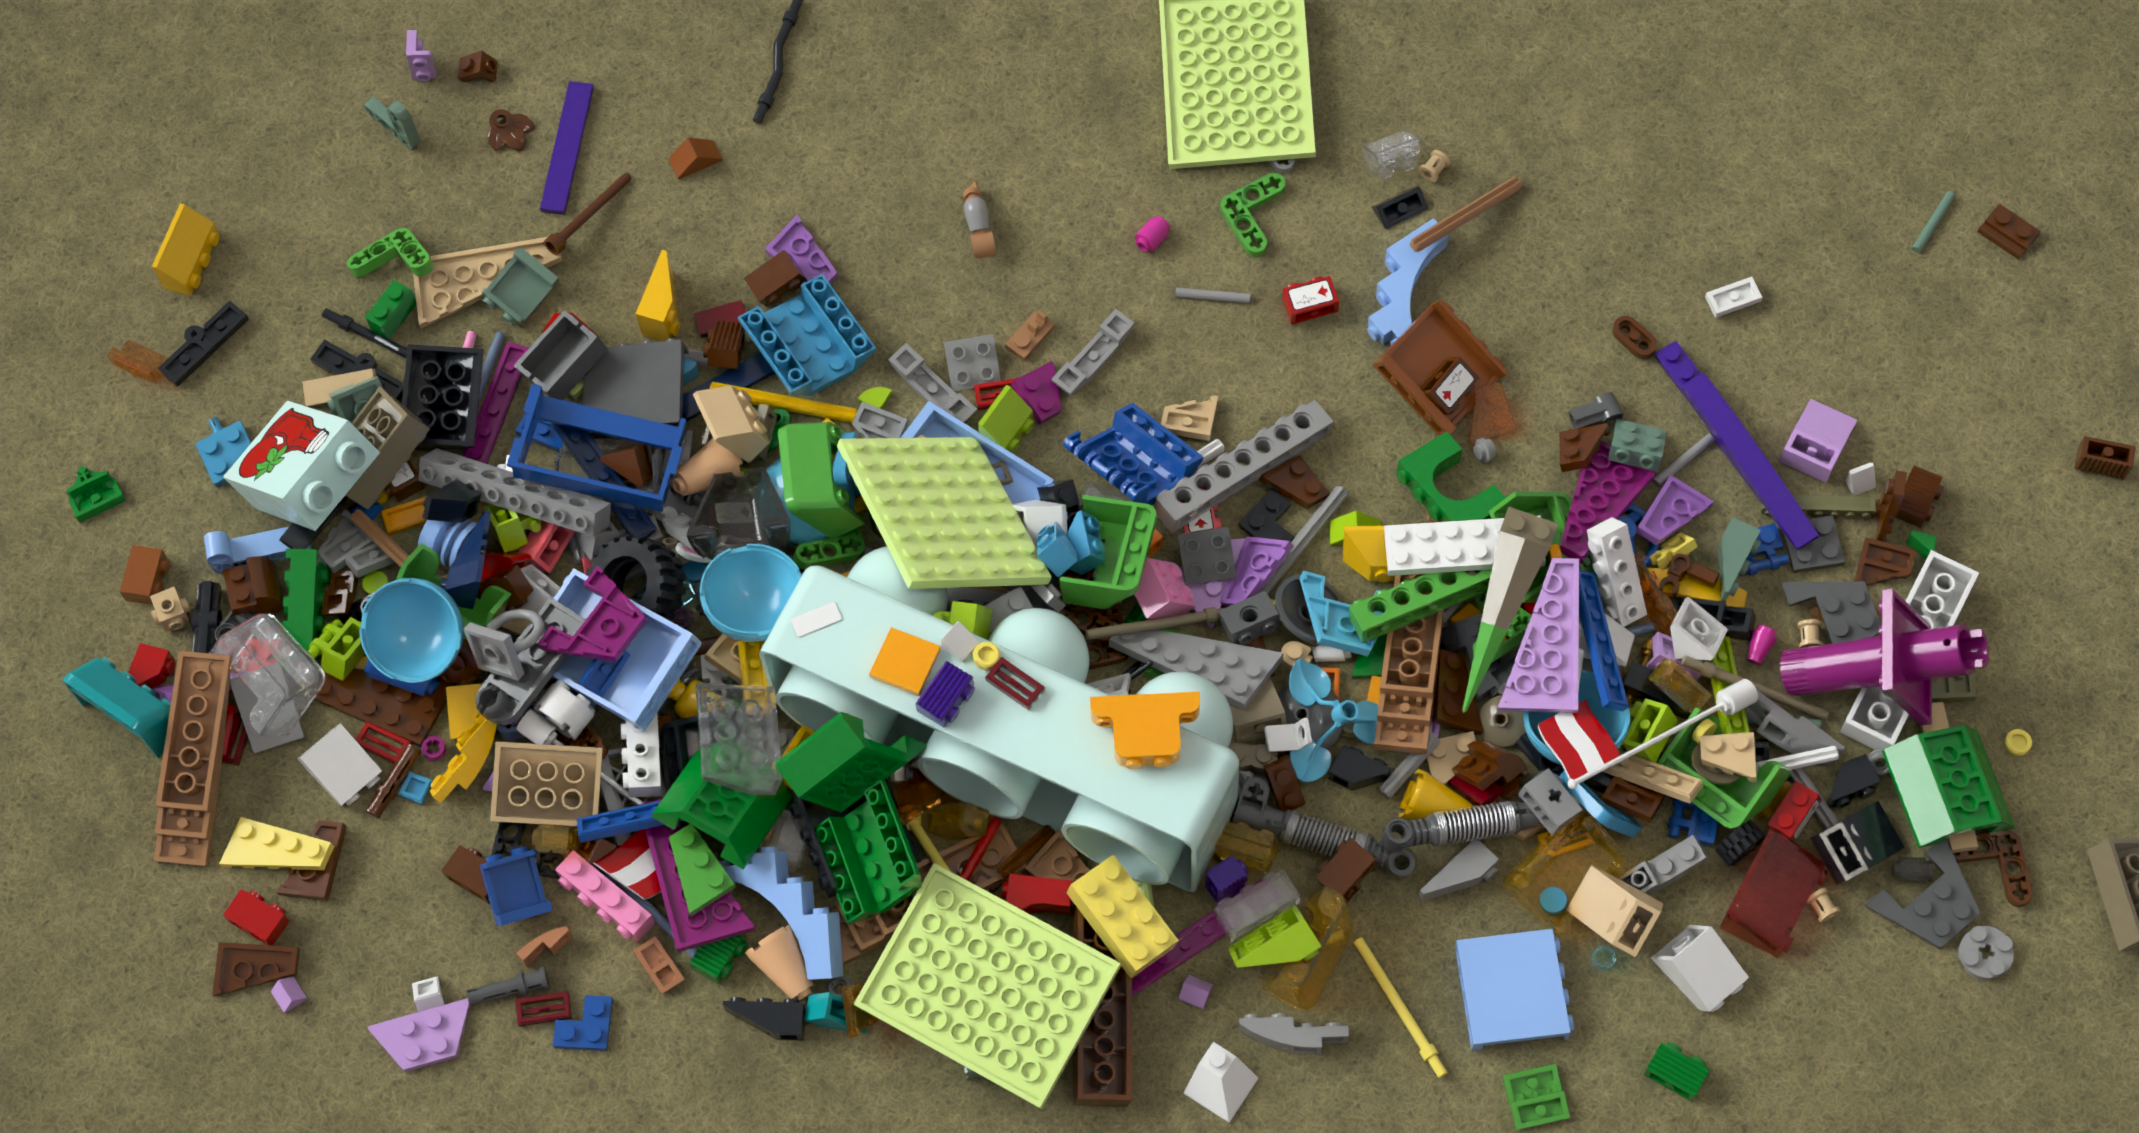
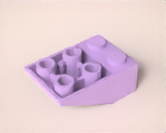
(1817, 440)

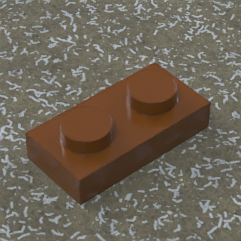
(1284, 784)

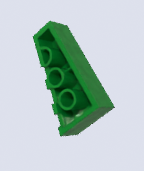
(306, 592)

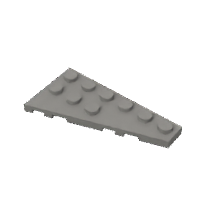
(1232, 667)

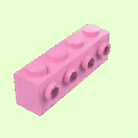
(605, 896)

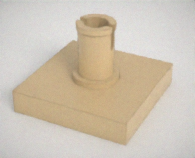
(725, 657)

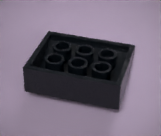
(444, 393)

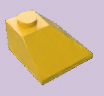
(1366, 552)

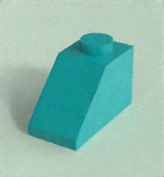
(826, 1011)

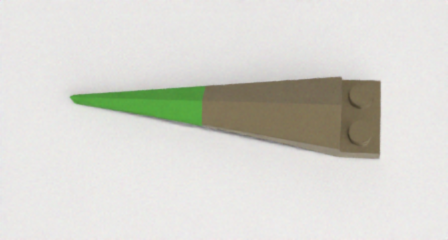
(1518, 556)

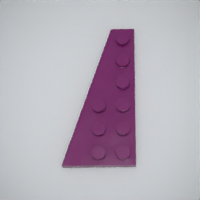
(1602, 492)
(713, 923)

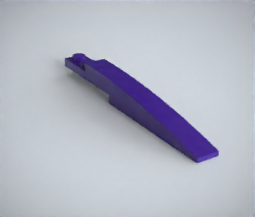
(1737, 445)

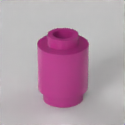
(1152, 234)

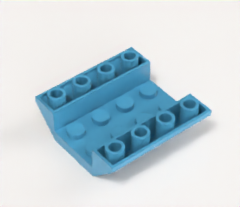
(809, 338)

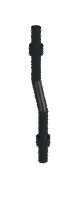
(766, 99)
(347, 324)

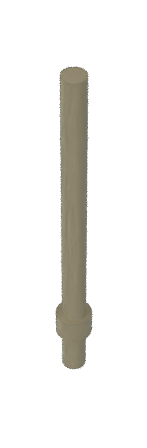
(1208, 615)
(1710, 670)

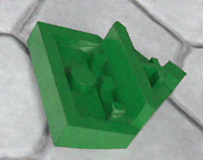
(93, 493)

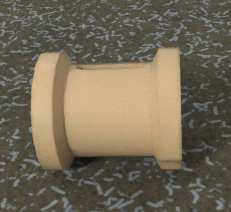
(1427, 170)
(1809, 633)
(1823, 905)

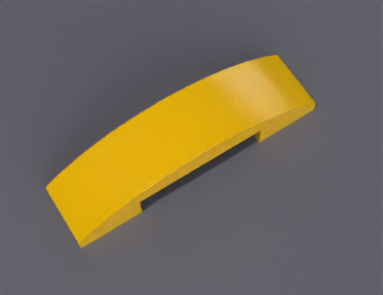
(1695, 590)

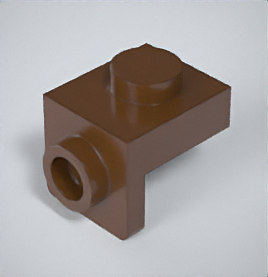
(477, 66)

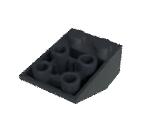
(1857, 843)

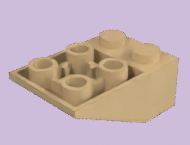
(1615, 910)

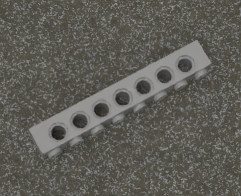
(518, 495)
(1177, 514)

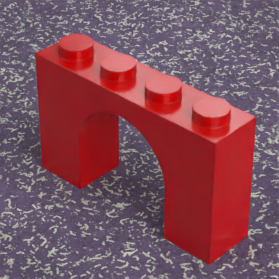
(1038, 894)

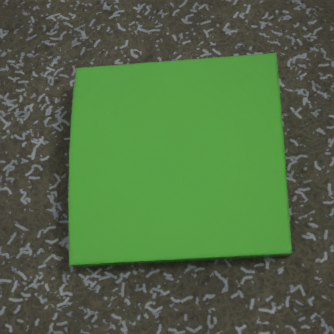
(1535, 1096)

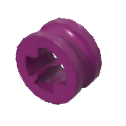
(426, 751)

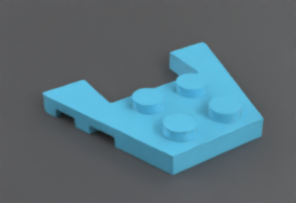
(1331, 617)

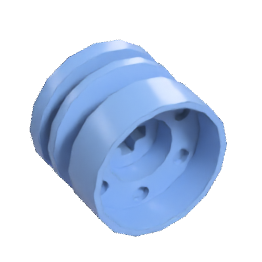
(446, 538)

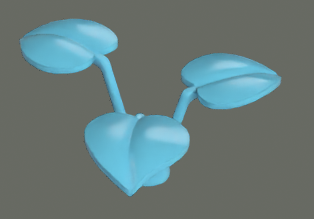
(1310, 684)

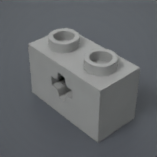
(1538, 797)

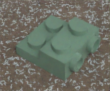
(352, 398)
(1637, 445)

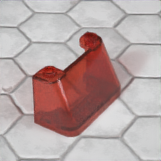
(1773, 893)

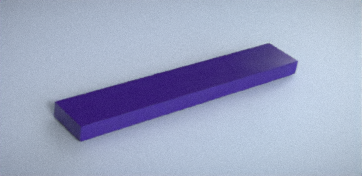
(566, 148)

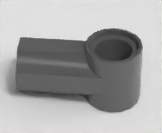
(1601, 410)

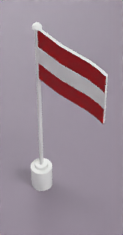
(1588, 749)
(632, 861)

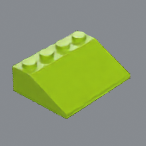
(1277, 941)

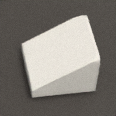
(1861, 479)
(959, 642)
(427, 994)

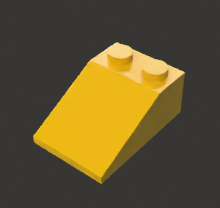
(658, 307)

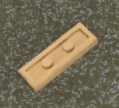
(317, 390)

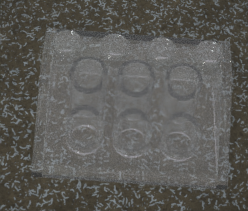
(739, 737)

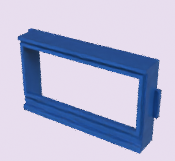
(601, 422)

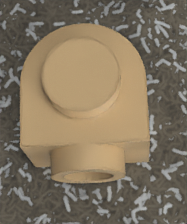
(1293, 651)

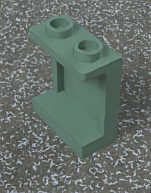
(519, 287)

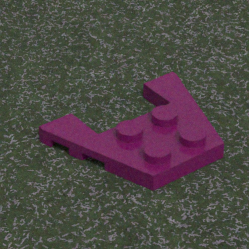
(607, 628)

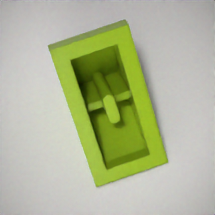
(1351, 519)

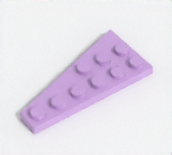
(1548, 657)

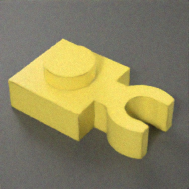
(1677, 545)

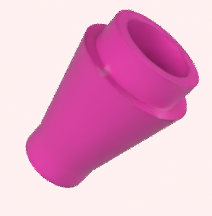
(1761, 643)

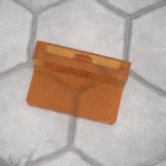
(138, 361)

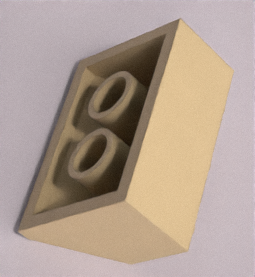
(733, 420)

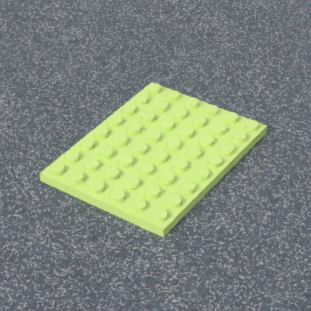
(1236, 81)
(943, 512)
(987, 985)

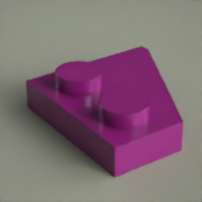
(1040, 392)

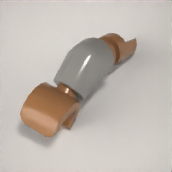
(978, 222)

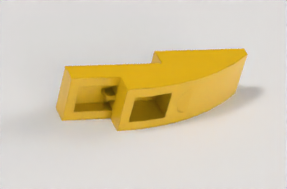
(463, 769)

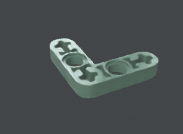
(396, 119)

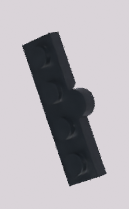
(202, 343)
(340, 362)

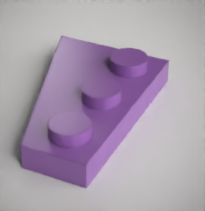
(804, 250)
(1672, 510)
(1254, 568)

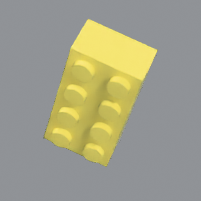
(1122, 916)

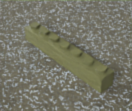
(1834, 505)

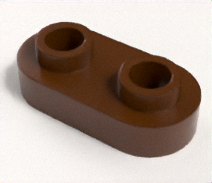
(1637, 336)

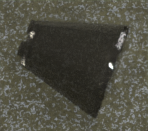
(738, 514)

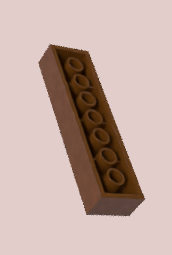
(1105, 1050)

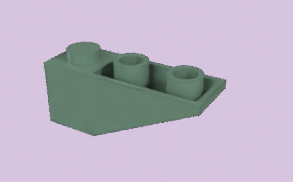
(1733, 551)

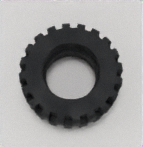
(661, 568)

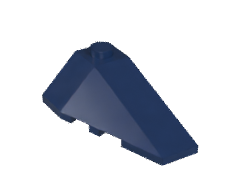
(466, 570)

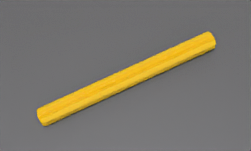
(796, 404)

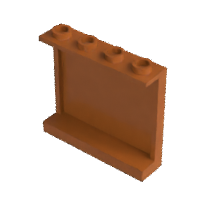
(1422, 351)

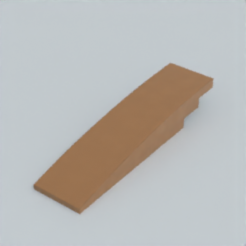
(1409, 683)
(192, 759)
(877, 931)

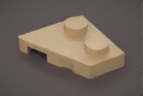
(1448, 755)

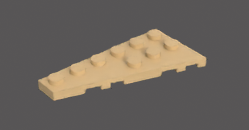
(463, 275)

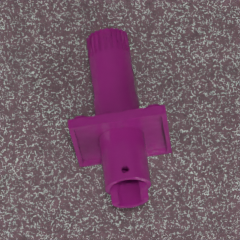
(1897, 661)

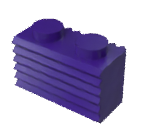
(945, 694)
(1226, 878)

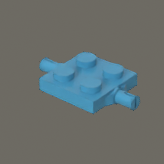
(223, 448)

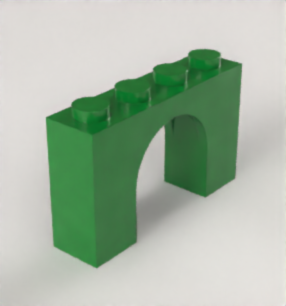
(1428, 462)

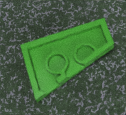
(698, 869)

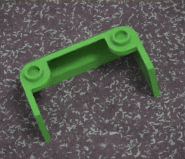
(809, 479)

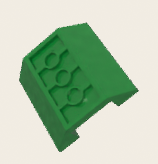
(840, 764)
(1947, 785)
(722, 812)
(869, 856)

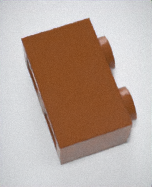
(144, 574)

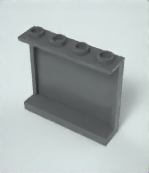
(639, 382)

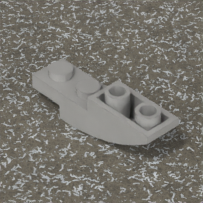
(1786, 731)
(1666, 867)
(1280, 1033)

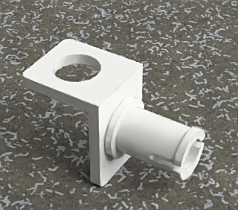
(1288, 736)

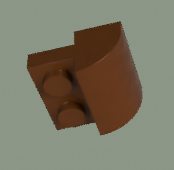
(254, 587)
(1488, 764)

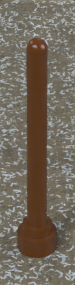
(556, 242)

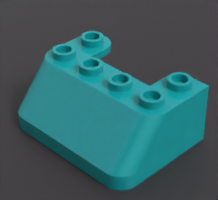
(121, 700)

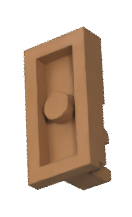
(1030, 335)

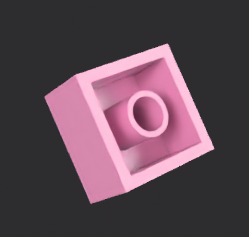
(1163, 590)

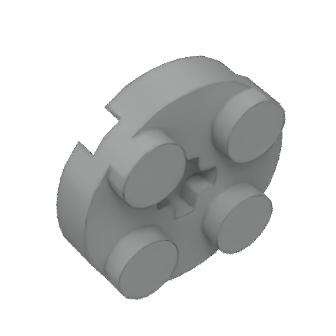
(1972, 959)

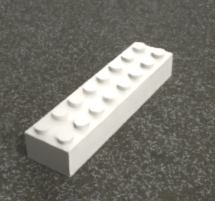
(1938, 599)

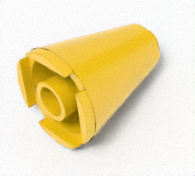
(1429, 796)

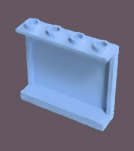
(1513, 988)

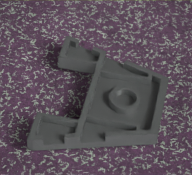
(1843, 606)
(1940, 909)

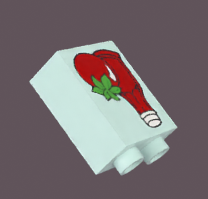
(301, 465)

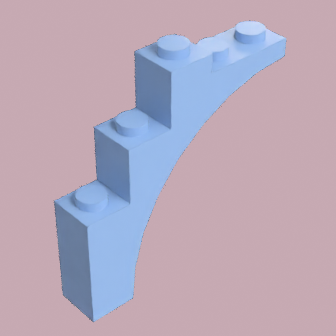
(1397, 288)
(814, 927)

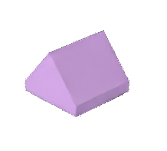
(1195, 991)
(288, 993)

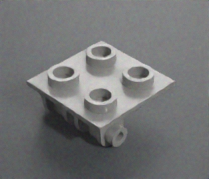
(972, 362)

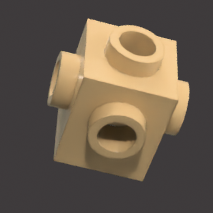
(170, 609)

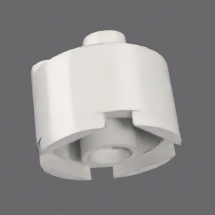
(565, 710)

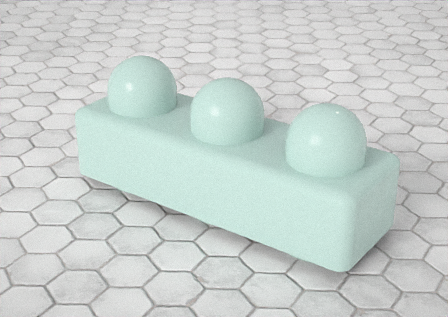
(997, 753)

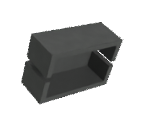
(561, 356)

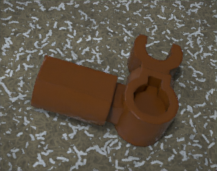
(1681, 566)

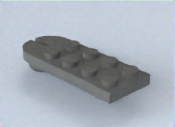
(506, 699)

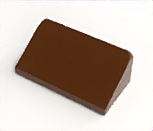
(595, 849)

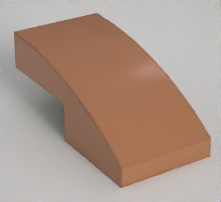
(551, 940)
(658, 965)

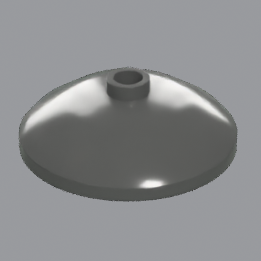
(1294, 610)
(1318, 716)

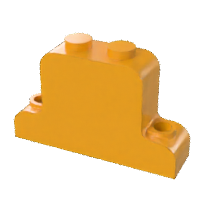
(1146, 725)

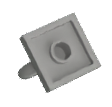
(495, 650)

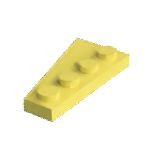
(273, 847)

